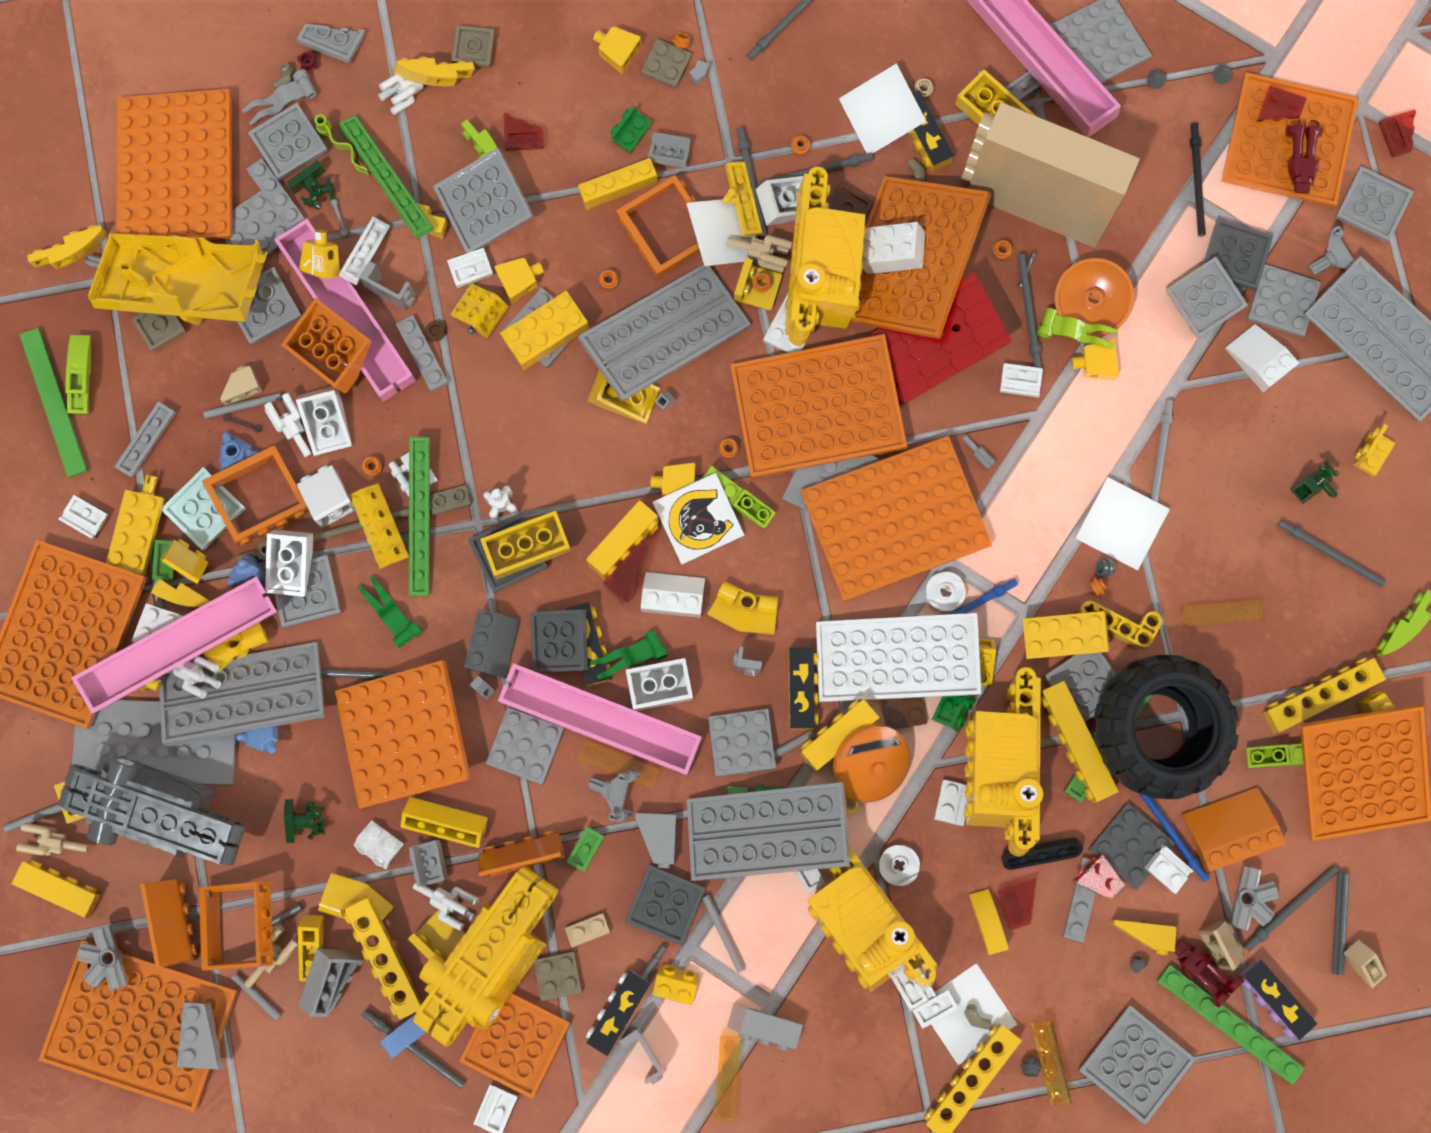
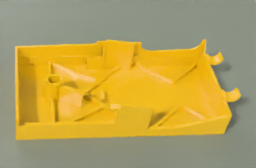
(177, 276)

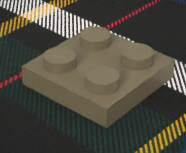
(473, 45)
(666, 63)
(158, 329)
(557, 976)

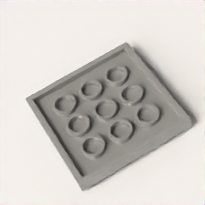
(1103, 39)
(483, 201)
(1137, 1064)

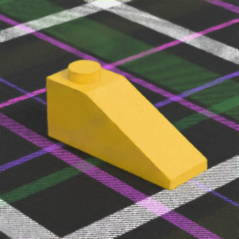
(1153, 936)
(309, 939)

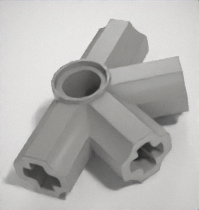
(1258, 895)
(98, 956)

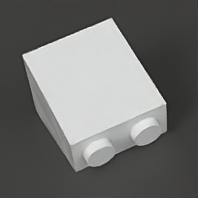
(326, 496)

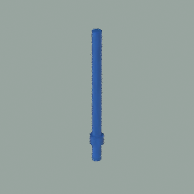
(997, 591)
(1193, 861)

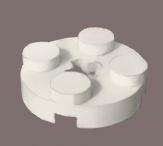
(955, 586)
(887, 864)

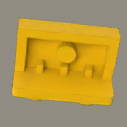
(676, 984)

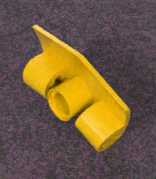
(754, 619)
(237, 646)
(343, 891)

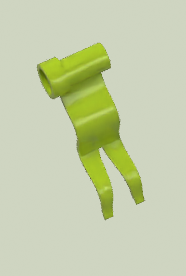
(325, 128)
(1072, 328)

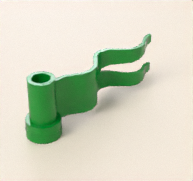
(391, 615)
(633, 654)

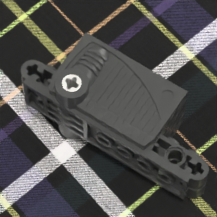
(151, 809)

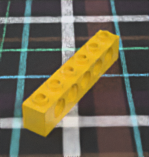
(1370, 674)
(365, 908)
(983, 1077)

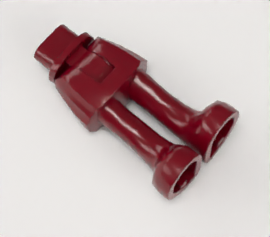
(1303, 170)
(1195, 960)

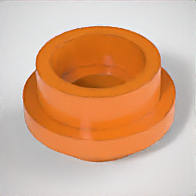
(681, 40)
(800, 150)
(1002, 244)
(605, 274)
(765, 277)
(728, 442)
(369, 460)
(1098, 586)

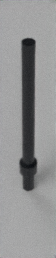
(1195, 144)

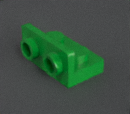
(630, 130)
(953, 711)

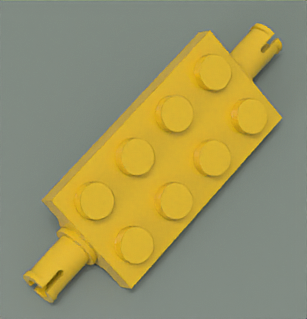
(136, 528)

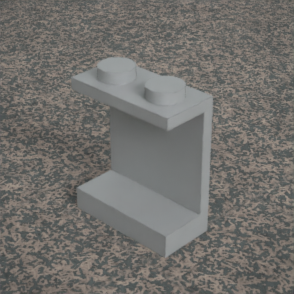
(370, 278)
(637, 1034)

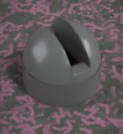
(1138, 964)

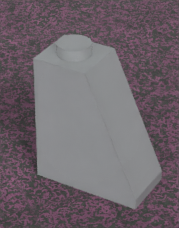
(659, 837)

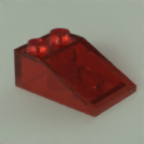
(625, 578)

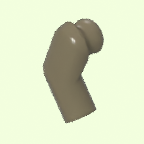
(286, 75)
(919, 171)
(974, 1018)

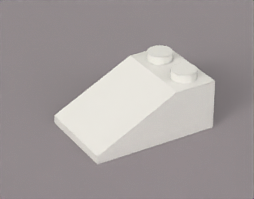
(779, 199)
(1261, 357)
(324, 420)
(288, 562)

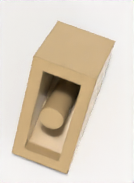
(240, 386)
(1365, 963)

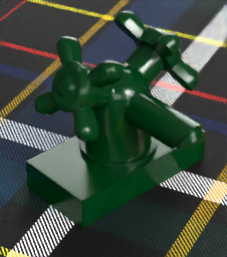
(308, 179)
(1314, 483)
(302, 820)

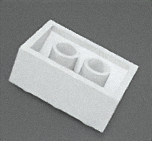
(672, 594)

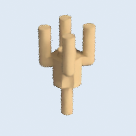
(763, 251)
(48, 841)
(280, 955)

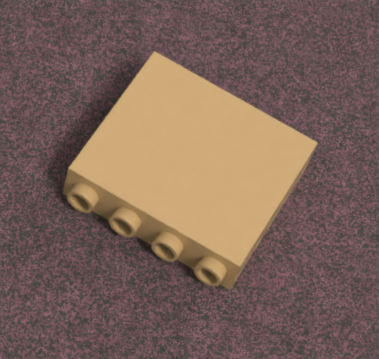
(1048, 173)

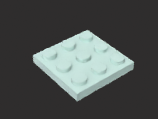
(195, 513)

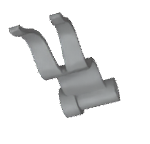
(283, 95)

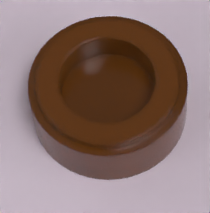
(435, 331)

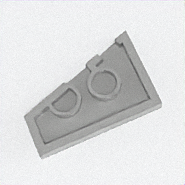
(333, 42)

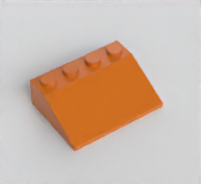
(328, 345)
(1233, 829)
(515, 856)
(169, 922)

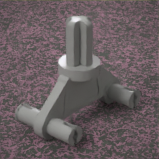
(1336, 254)
(615, 793)

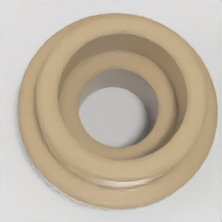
(924, 83)

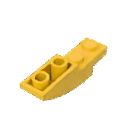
(427, 72)
(76, 247)

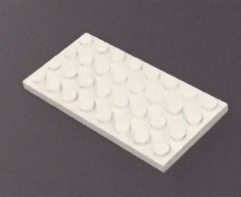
(898, 657)

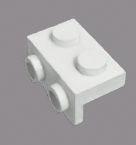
(378, 845)

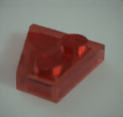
(1280, 105)
(1398, 132)
(521, 134)
(1100, 877)
(1018, 903)

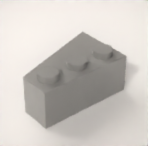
(326, 979)
(764, 1027)
(198, 1038)

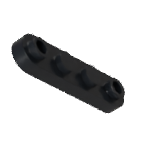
(1044, 853)

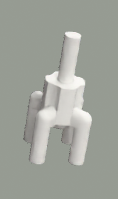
(405, 90)
(288, 422)
(500, 502)
(193, 673)
(448, 903)

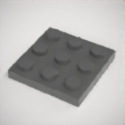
(1239, 251)
(504, 582)
(559, 641)
(1130, 844)
(665, 905)

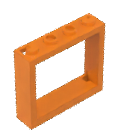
(622, 214)
(242, 468)
(211, 930)

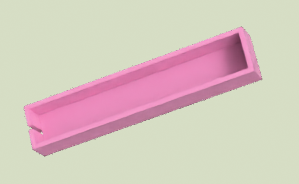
(1050, 62)
(382, 363)
(173, 645)
(600, 719)

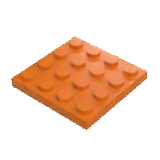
(517, 1045)

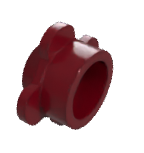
(305, 57)

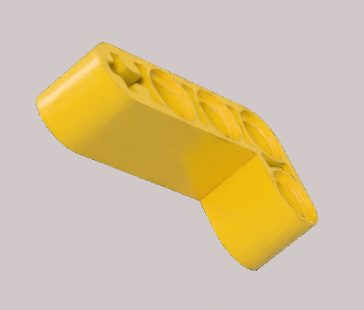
(1133, 628)

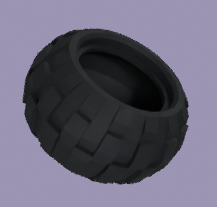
(1209, 719)

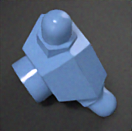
(233, 451)
(245, 570)
(260, 739)

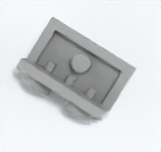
(669, 150)
(749, 667)
(428, 863)

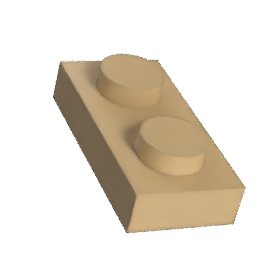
(587, 930)

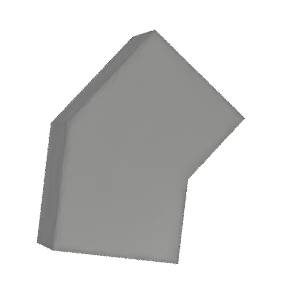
(700, 72)
(668, 397)
(482, 687)

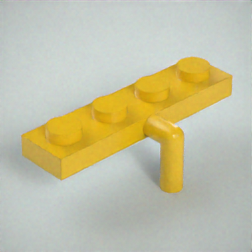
(742, 197)

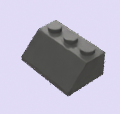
(491, 644)

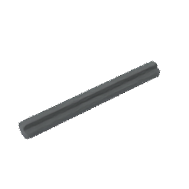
(1340, 923)

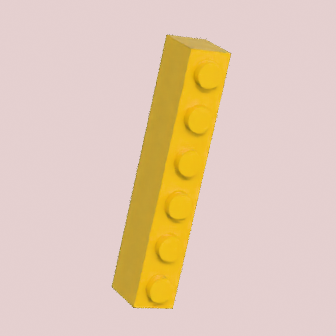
(1078, 742)

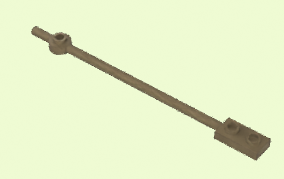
(439, 503)

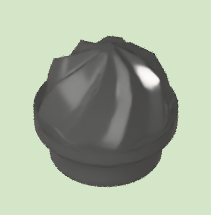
(1222, 74)
(1156, 79)
(1105, 568)
(1031, 1067)

